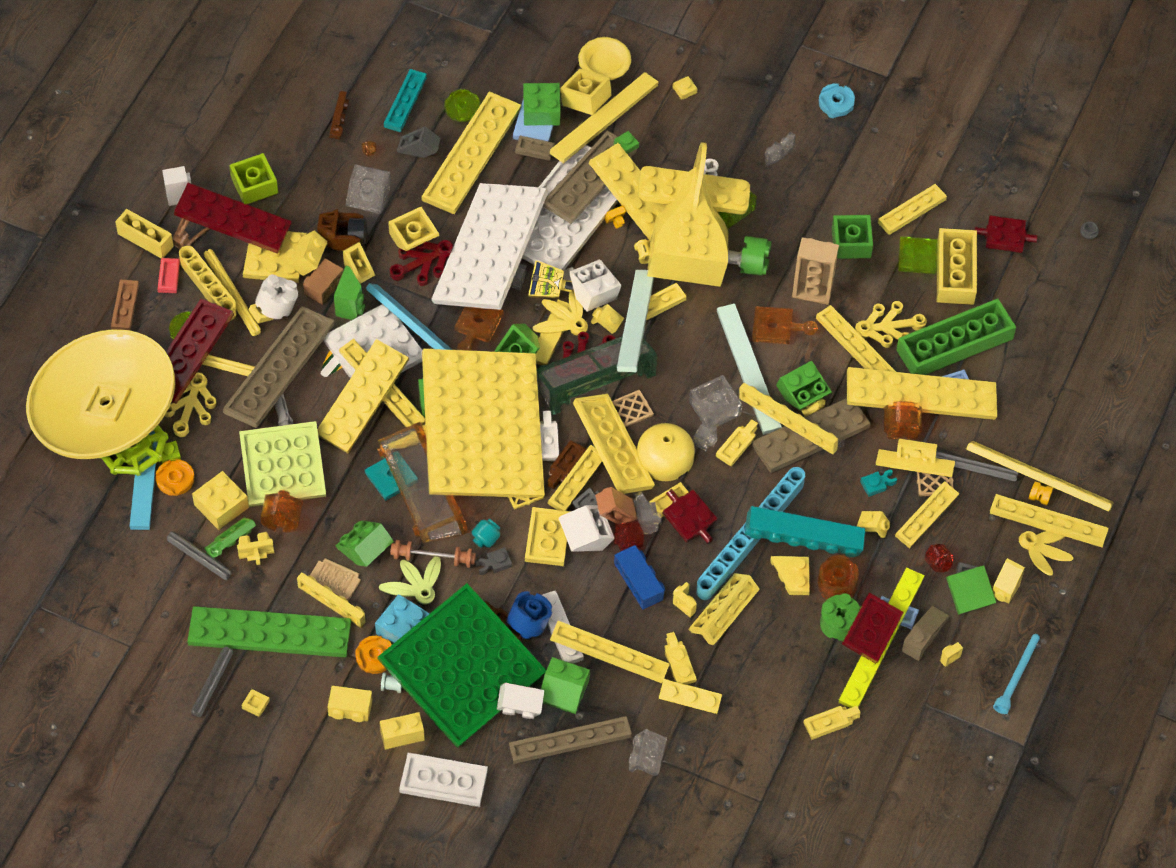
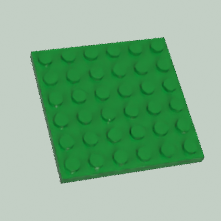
(458, 663)

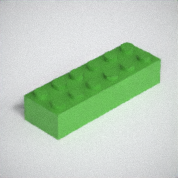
(956, 338)

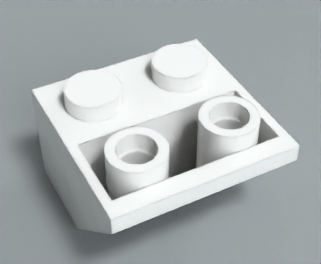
(594, 285)
(586, 529)

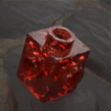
(628, 535)

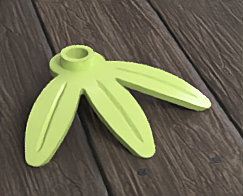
(418, 584)

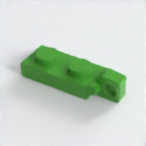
(230, 536)

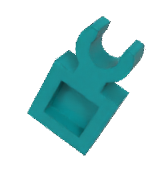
(876, 484)

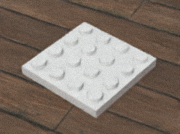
(373, 325)

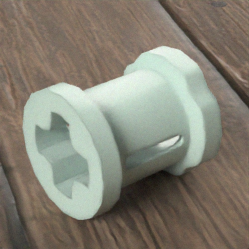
(390, 683)

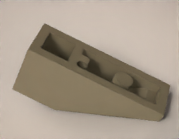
(924, 633)

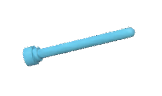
(1003, 704)

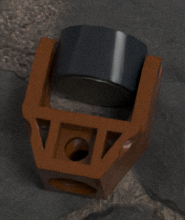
(331, 222)

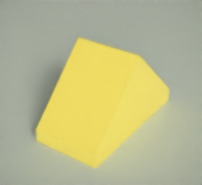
(358, 262)

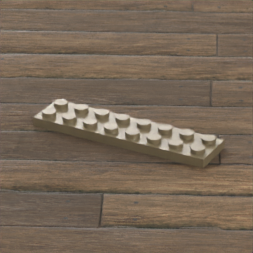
(278, 367)

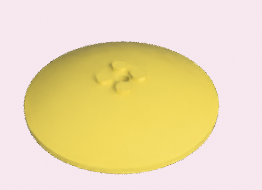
(99, 367)

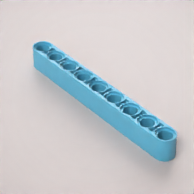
(737, 554)

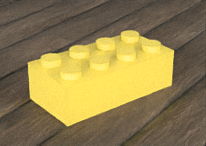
(956, 266)

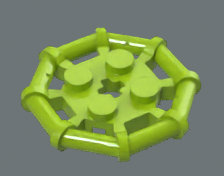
(137, 453)

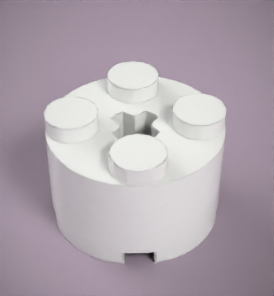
(277, 297)

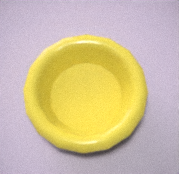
(605, 57)

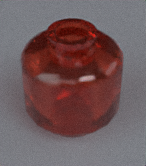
(939, 558)

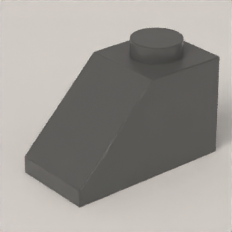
(419, 143)

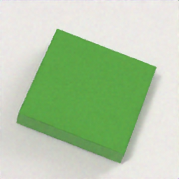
(971, 589)

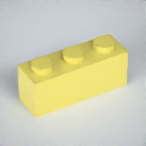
(144, 233)

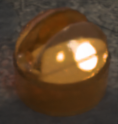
(368, 148)

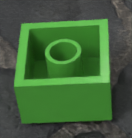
(541, 103)
(853, 236)

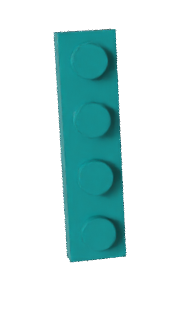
(405, 100)

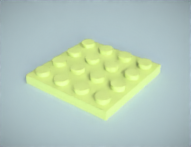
(282, 460)

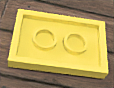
(546, 537)

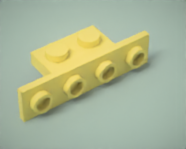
(915, 457)

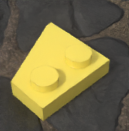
(794, 573)

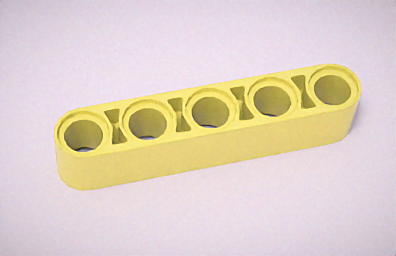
(205, 276)

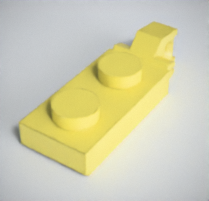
(737, 443)
(679, 661)
(831, 721)

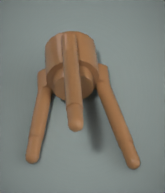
(181, 237)

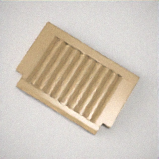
(337, 577)

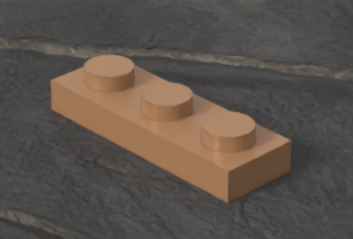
(125, 305)

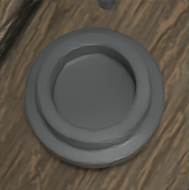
(1089, 230)

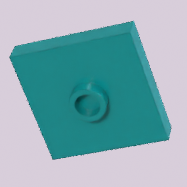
(383, 479)

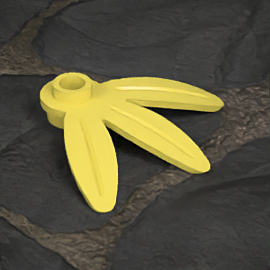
(569, 319)
(1037, 548)

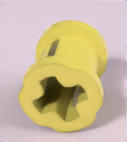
(643, 251)

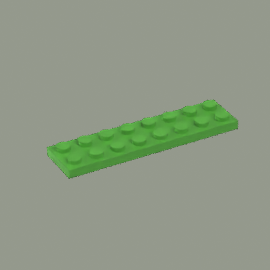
(269, 631)

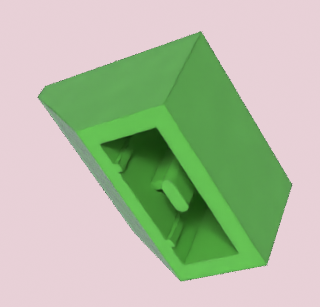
(803, 386)
(364, 542)

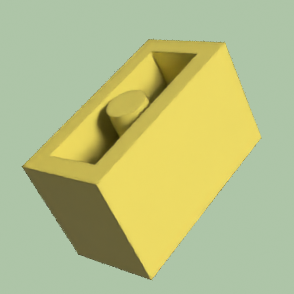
(308, 253)
(350, 703)
(402, 730)

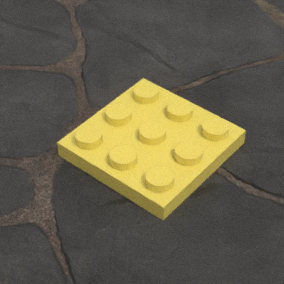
(262, 263)

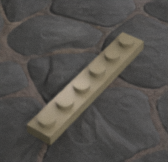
(570, 740)

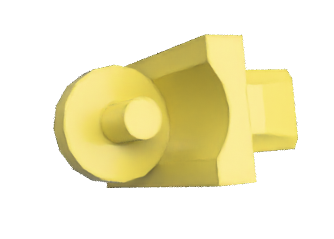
(255, 550)

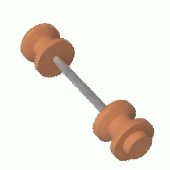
(399, 549)

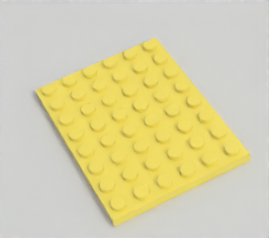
(482, 423)

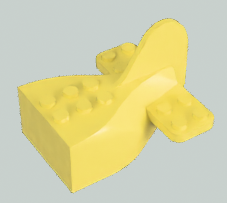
(689, 233)

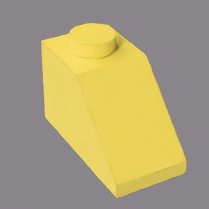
(1008, 581)

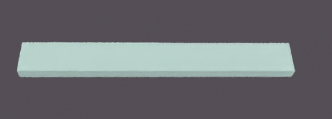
(635, 322)
(745, 360)

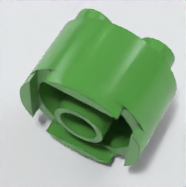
(754, 256)
(837, 615)

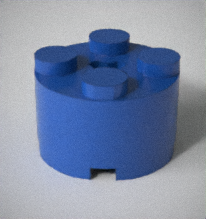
(529, 614)

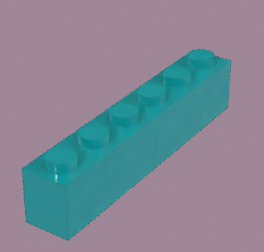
(804, 531)

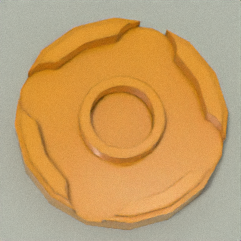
(175, 477)
(368, 652)

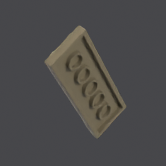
(580, 184)
(787, 447)

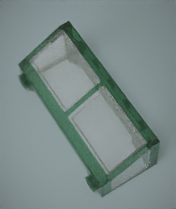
(589, 371)

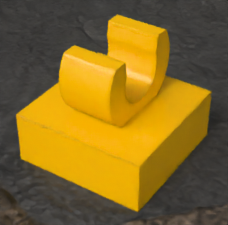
(616, 216)

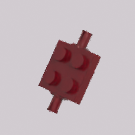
(1005, 234)
(689, 516)

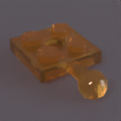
(783, 319)
(483, 330)

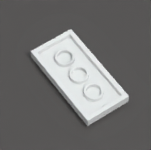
(443, 779)

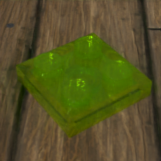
(917, 255)

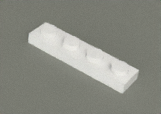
(558, 614)

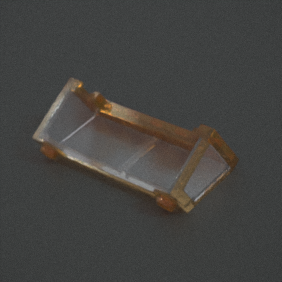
(433, 515)

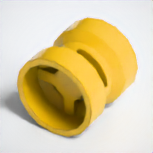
(1040, 493)

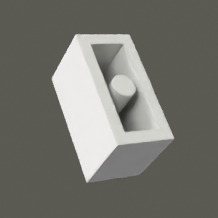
(175, 183)
(520, 700)

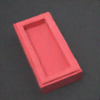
(168, 275)

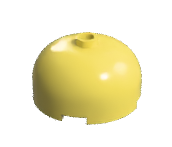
(666, 451)

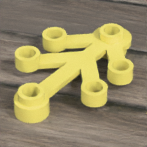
(887, 325)
(192, 401)

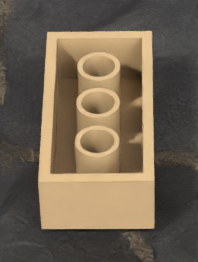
(815, 270)

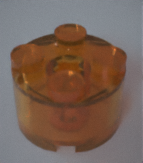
(903, 420)
(281, 511)
(837, 576)

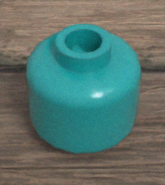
(486, 533)

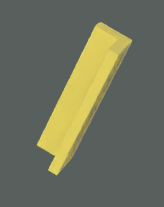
(726, 608)

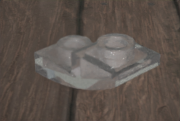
(779, 151)

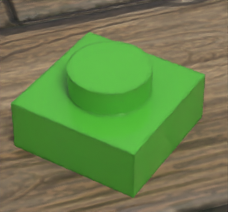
(627, 142)

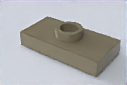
(534, 148)

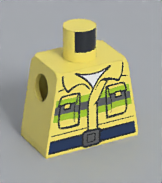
(548, 282)

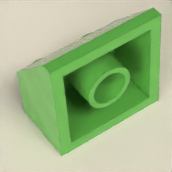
(349, 296)
(564, 685)

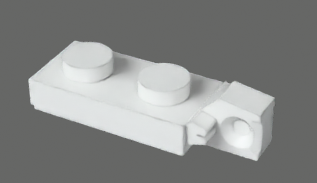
(549, 438)

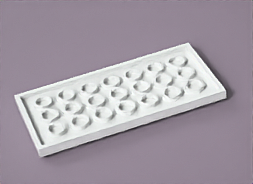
(555, 239)
(490, 246)

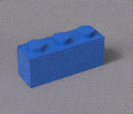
(639, 576)

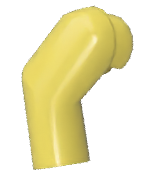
(814, 407)

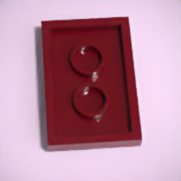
(872, 628)

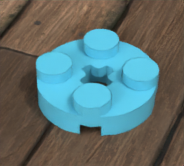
(836, 109)

